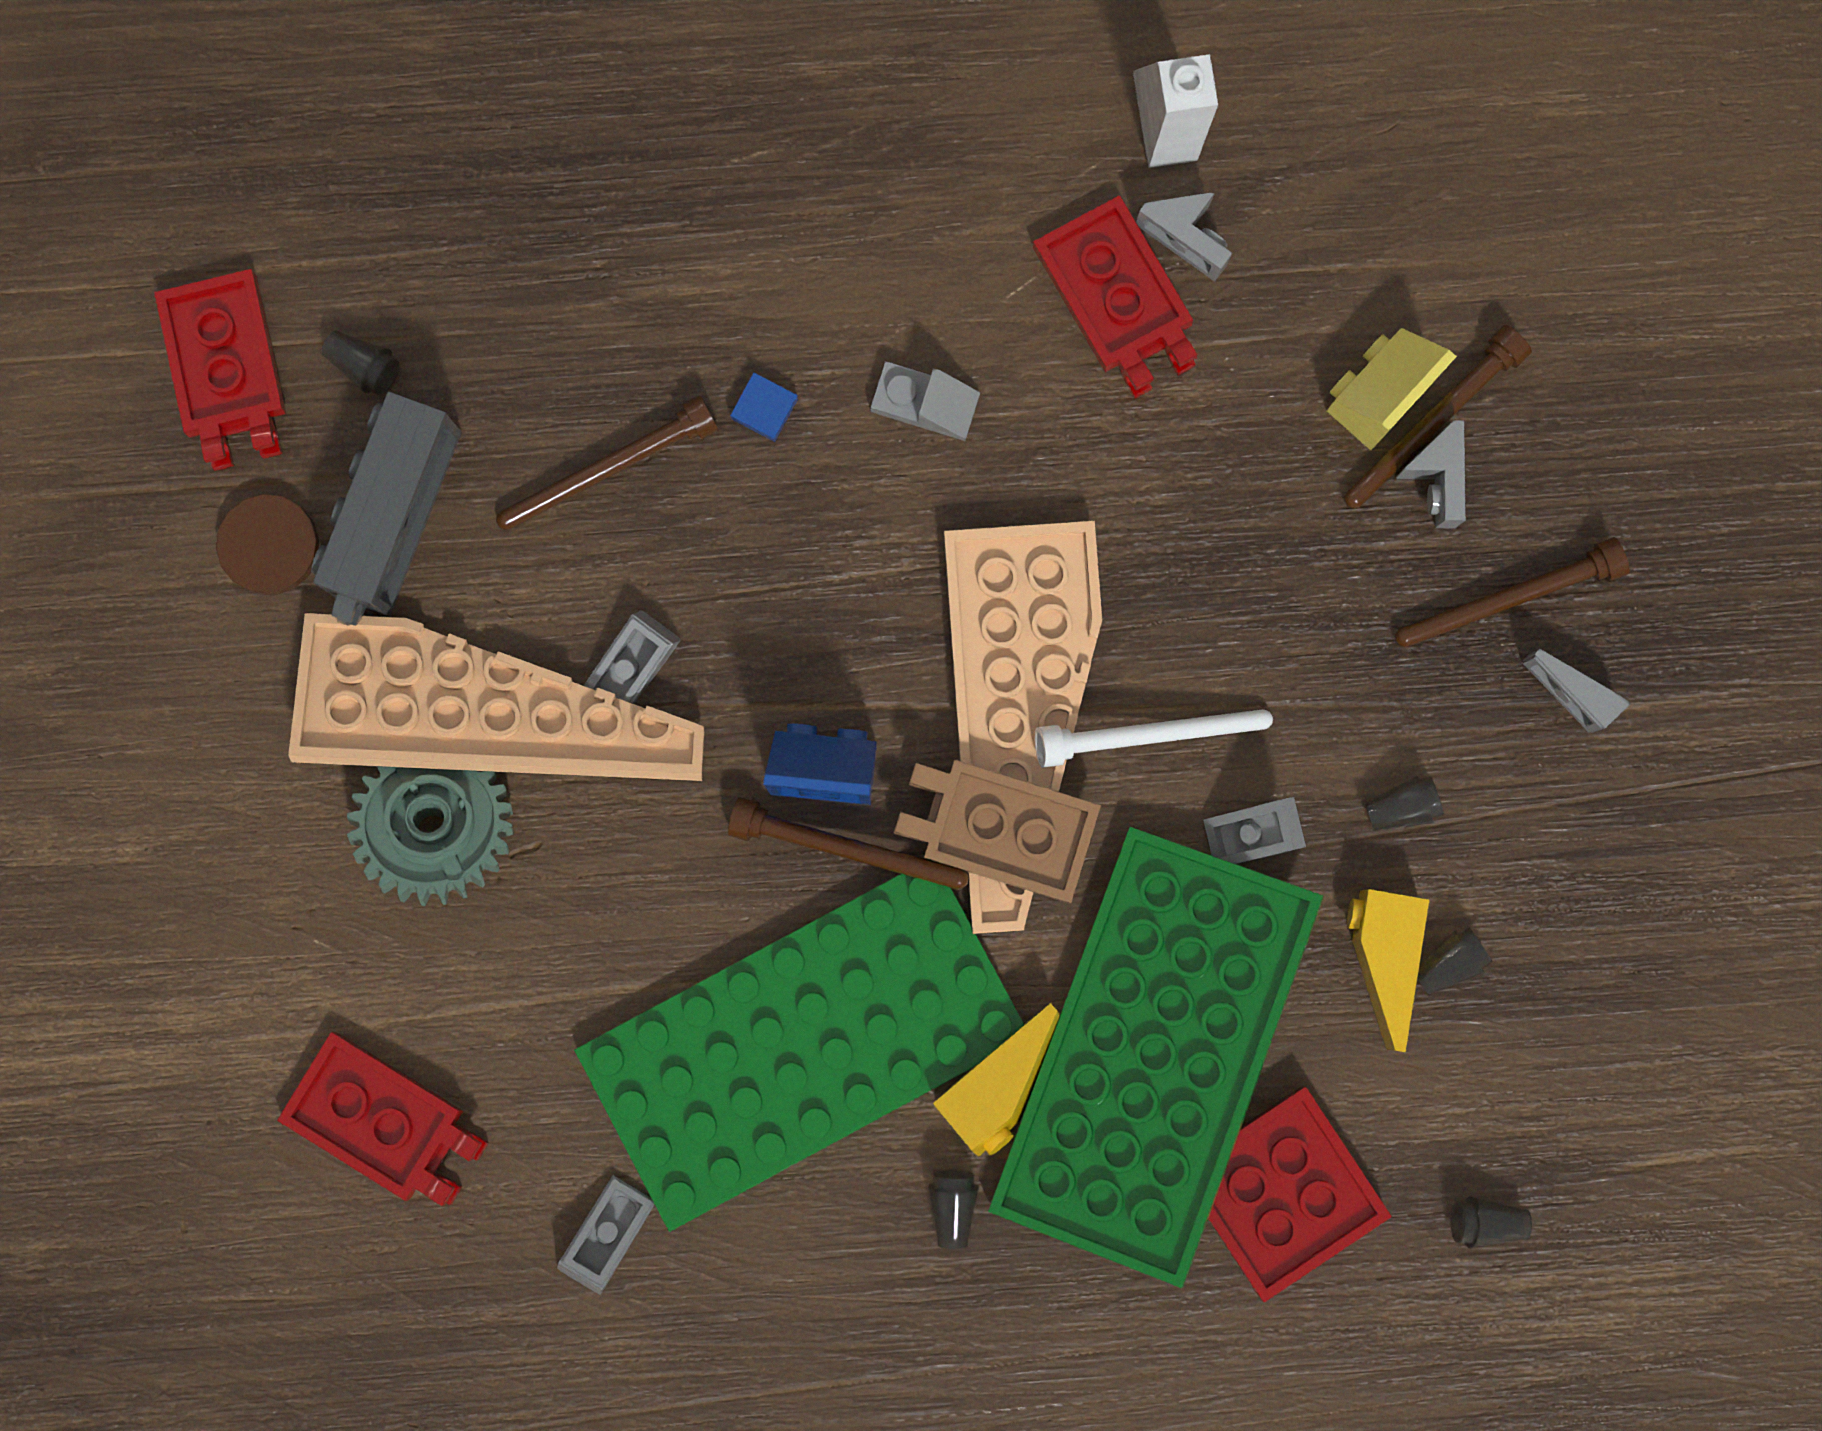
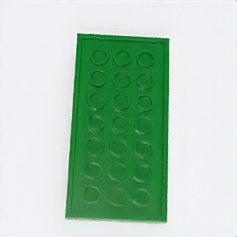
(799, 1045)
(1156, 1056)

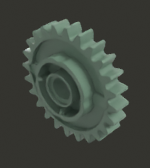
(436, 859)

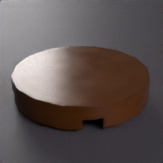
(267, 544)

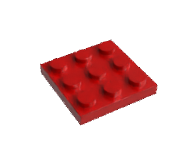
(1291, 1196)

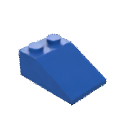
(821, 766)

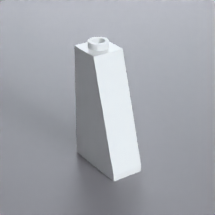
(1175, 108)

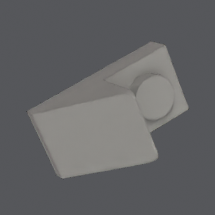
(1173, 225)
(925, 400)
(1446, 464)
(1255, 832)

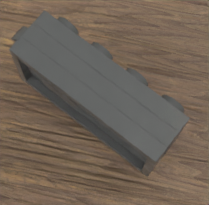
(385, 507)

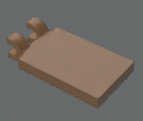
(1003, 828)

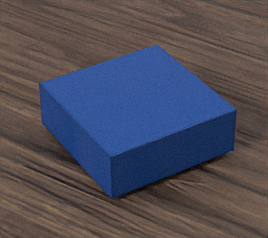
(764, 407)

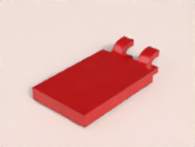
(1118, 293)
(222, 363)
(379, 1121)

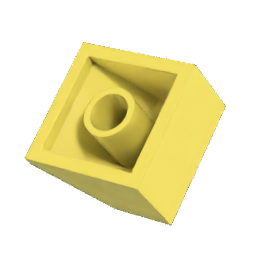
(1388, 385)

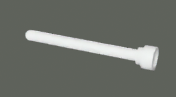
(1057, 744)

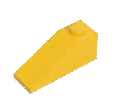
(1389, 949)
(995, 1092)

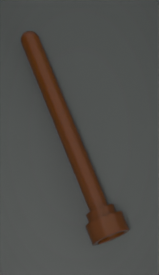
(1505, 351)
(691, 422)
(1605, 561)
(752, 821)

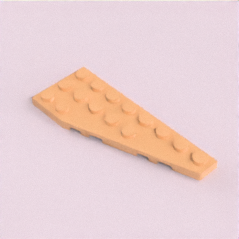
(1021, 659)
(434, 702)

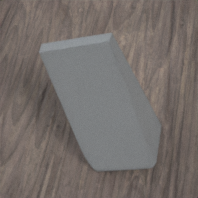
(634, 658)
(1582, 697)
(606, 1235)

